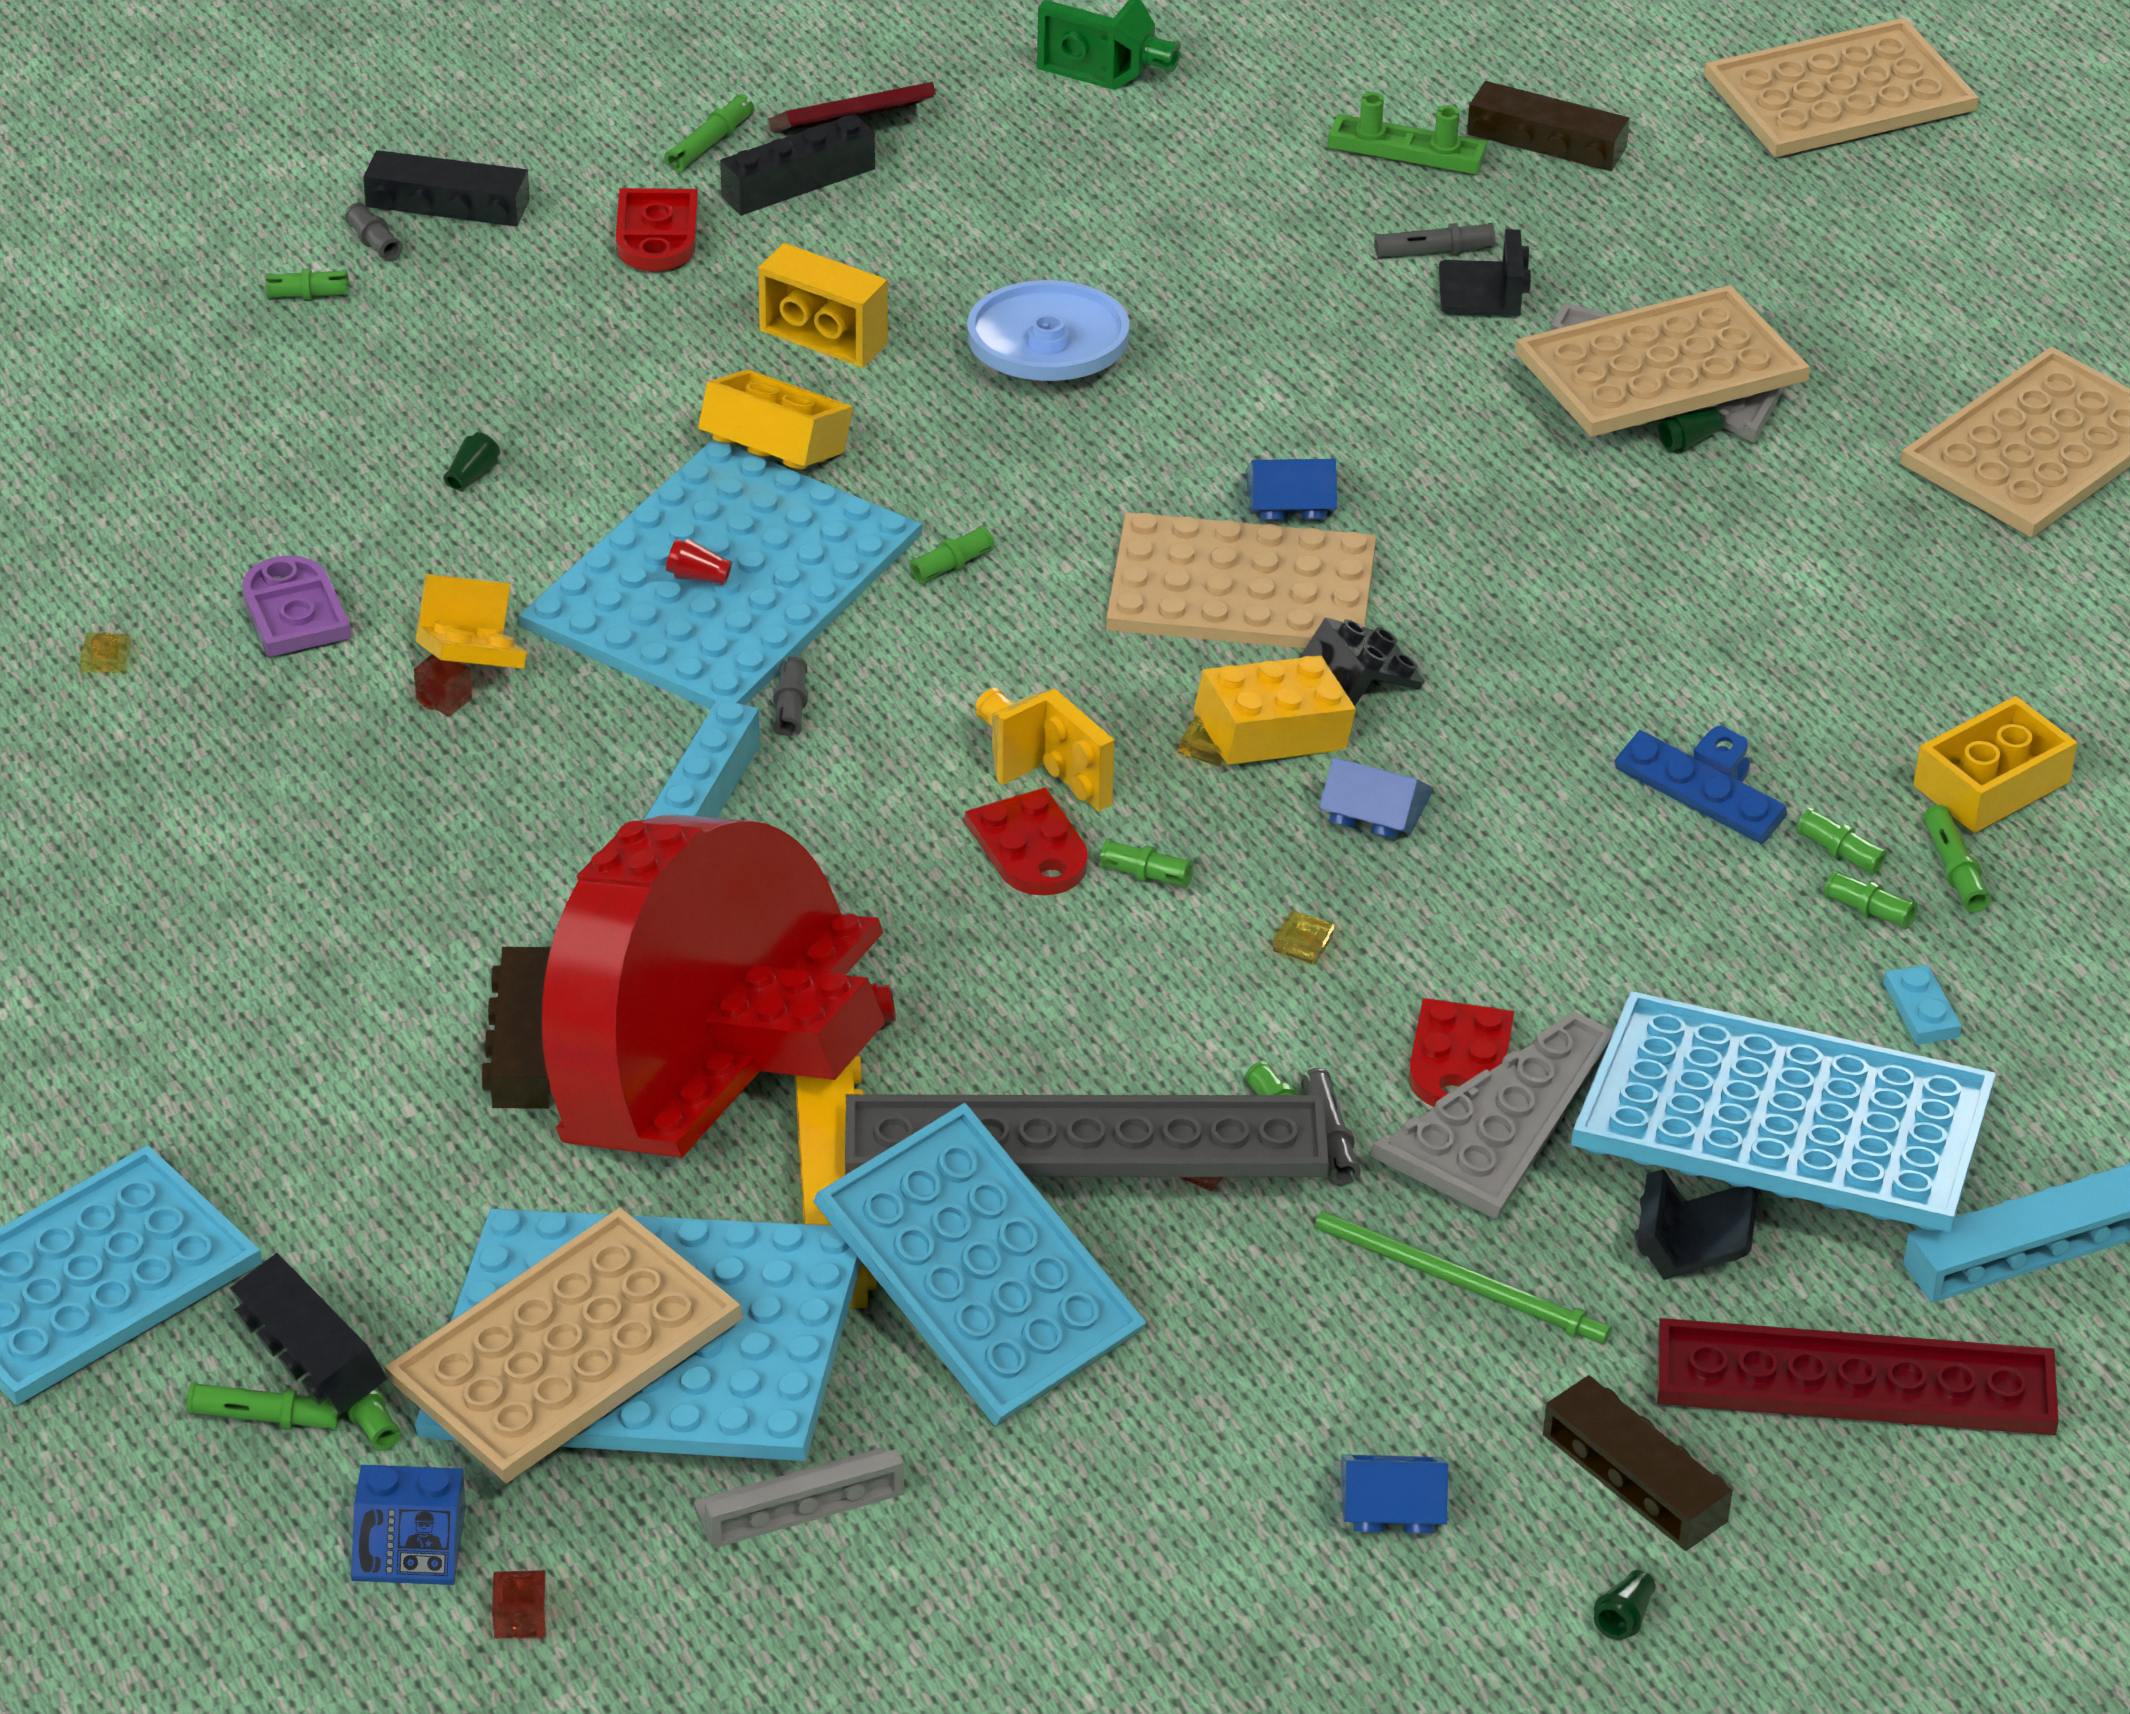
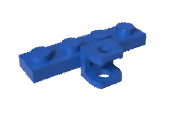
(1706, 782)

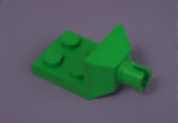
(1101, 47)

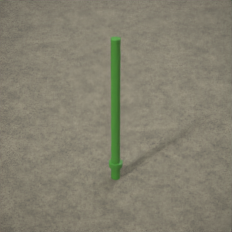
(1574, 1321)

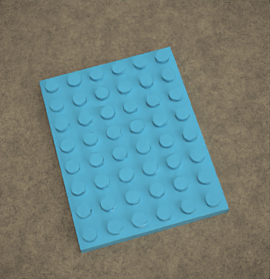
(795, 566)
(1786, 1111)
(745, 1390)

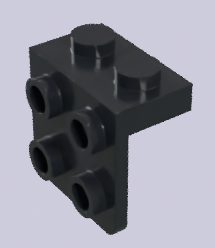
(1487, 285)
(1360, 655)
(1696, 1232)

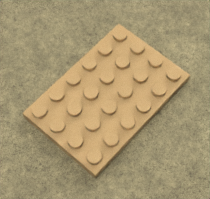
(1840, 87)
(1661, 360)
(2031, 442)
(1237, 579)
(563, 1344)

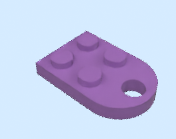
(293, 609)

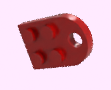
(656, 222)
(1027, 838)
(1456, 1045)

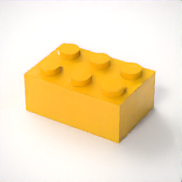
(823, 305)
(775, 418)
(1274, 709)
(1995, 764)

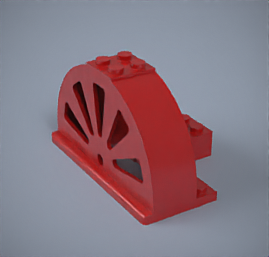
(689, 972)

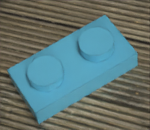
(1922, 1004)

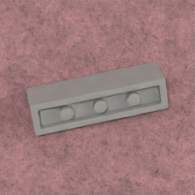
(801, 1496)

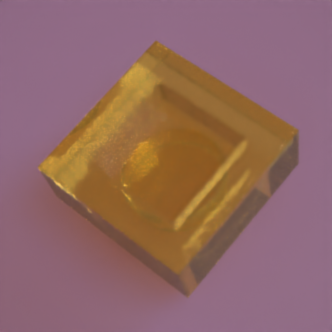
(105, 653)
(1198, 744)
(1303, 937)

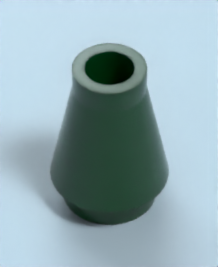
(1688, 428)
(473, 459)
(1623, 1607)

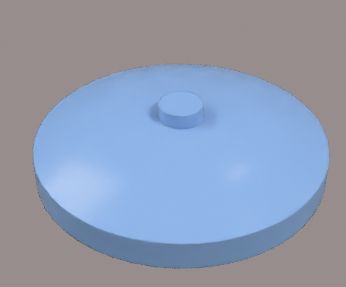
(1048, 330)

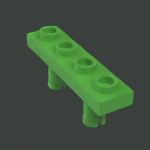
(1408, 144)

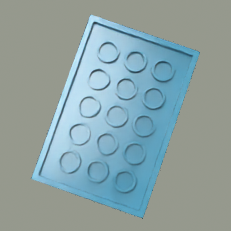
(979, 1263)
(107, 1268)

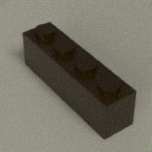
(1548, 125)
(516, 1044)
(1637, 1462)

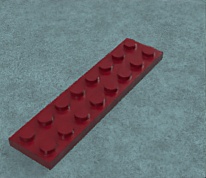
(1857, 1376)

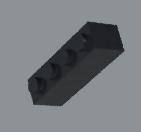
(797, 164)
(446, 188)
(307, 1334)

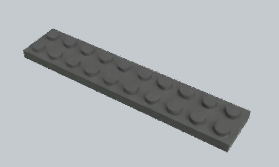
(1115, 1132)

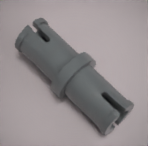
(373, 231)
(790, 696)

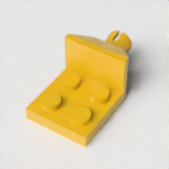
(466, 621)
(1053, 734)

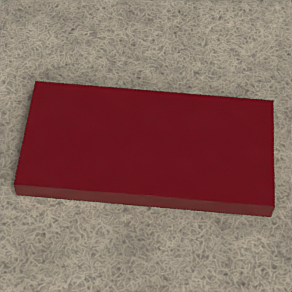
(857, 105)

